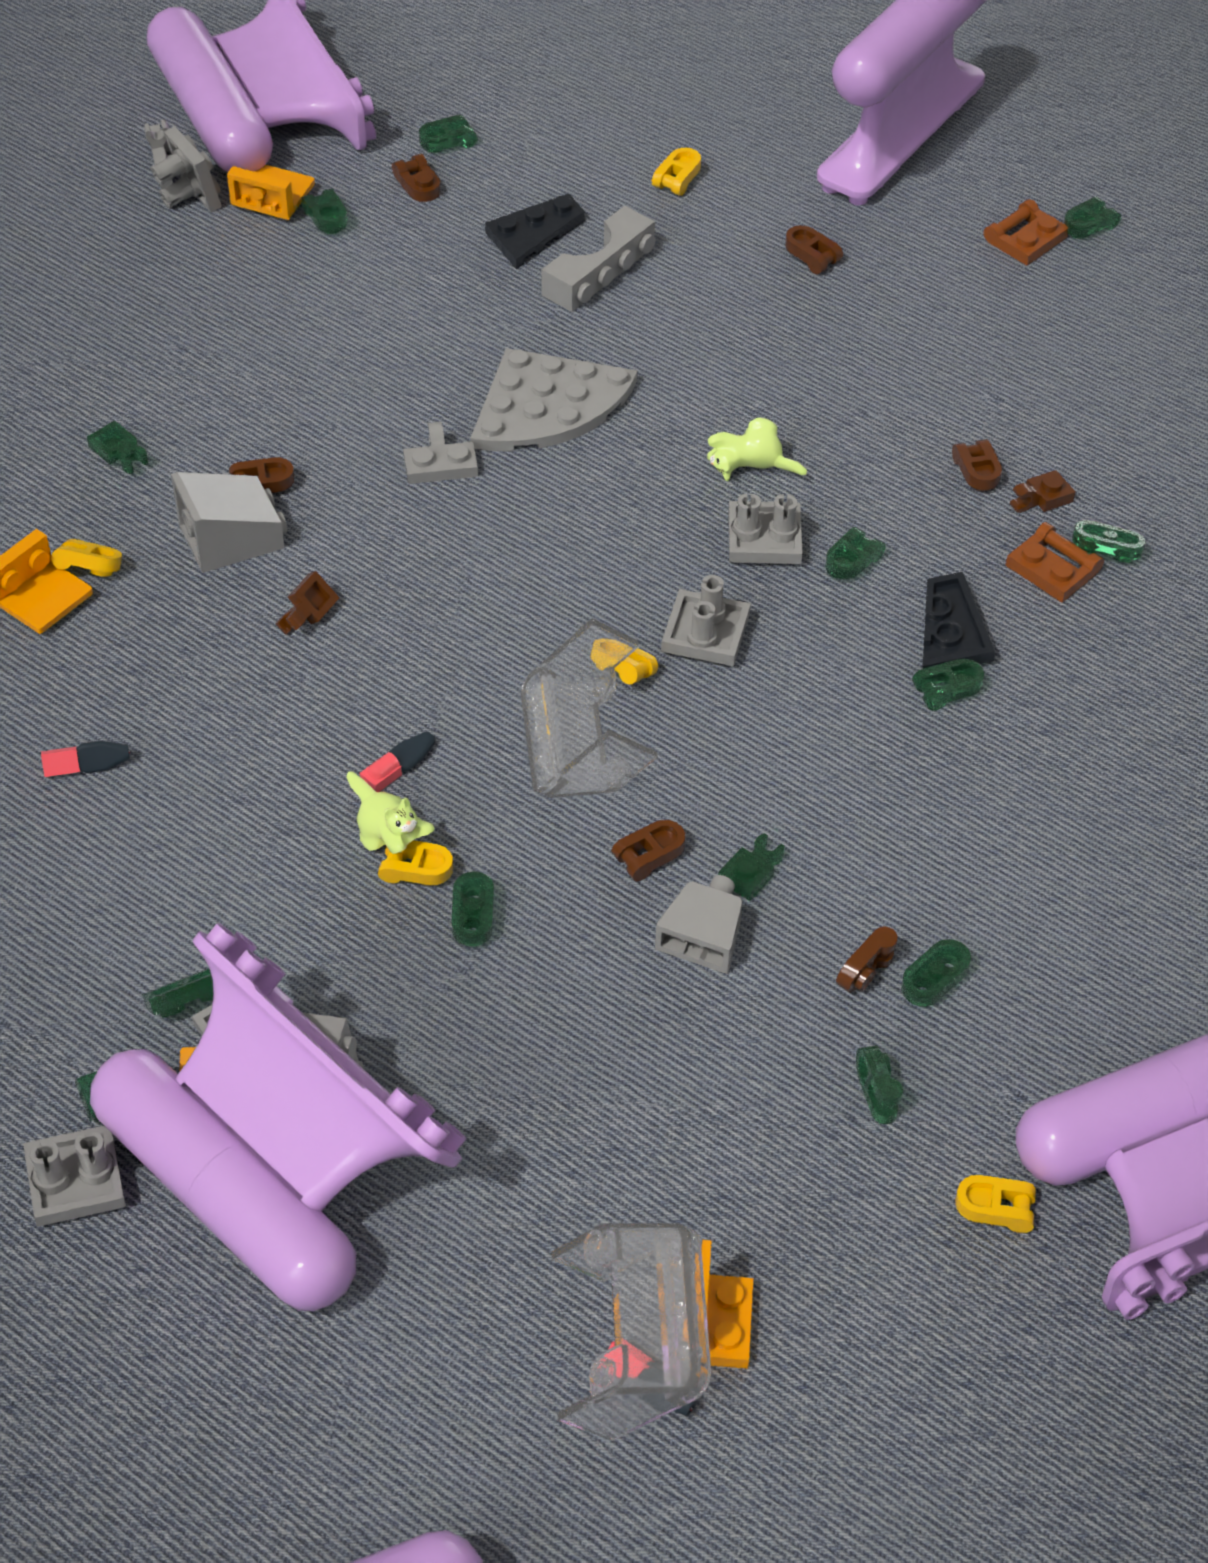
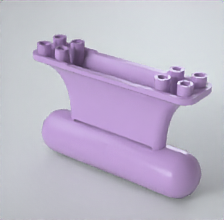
(255, 80)
(907, 87)
(265, 1126)
(1152, 1140)

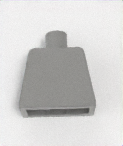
(702, 924)

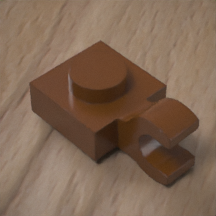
(1045, 491)
(311, 602)

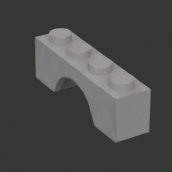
(576, 278)

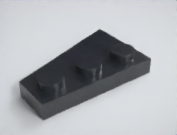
(531, 228)
(953, 623)

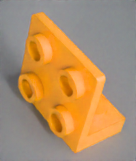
(268, 190)
(34, 587)
(727, 1315)

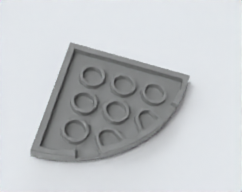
(548, 400)

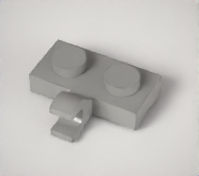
(159, 144)
(439, 459)

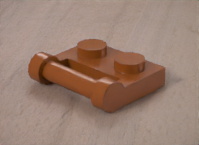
(1031, 240)
(1049, 570)

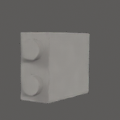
(226, 518)

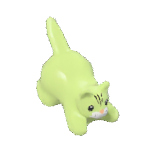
(755, 448)
(386, 818)

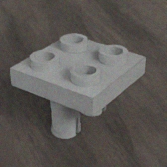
(193, 171)
(765, 530)
(706, 624)
(73, 1175)

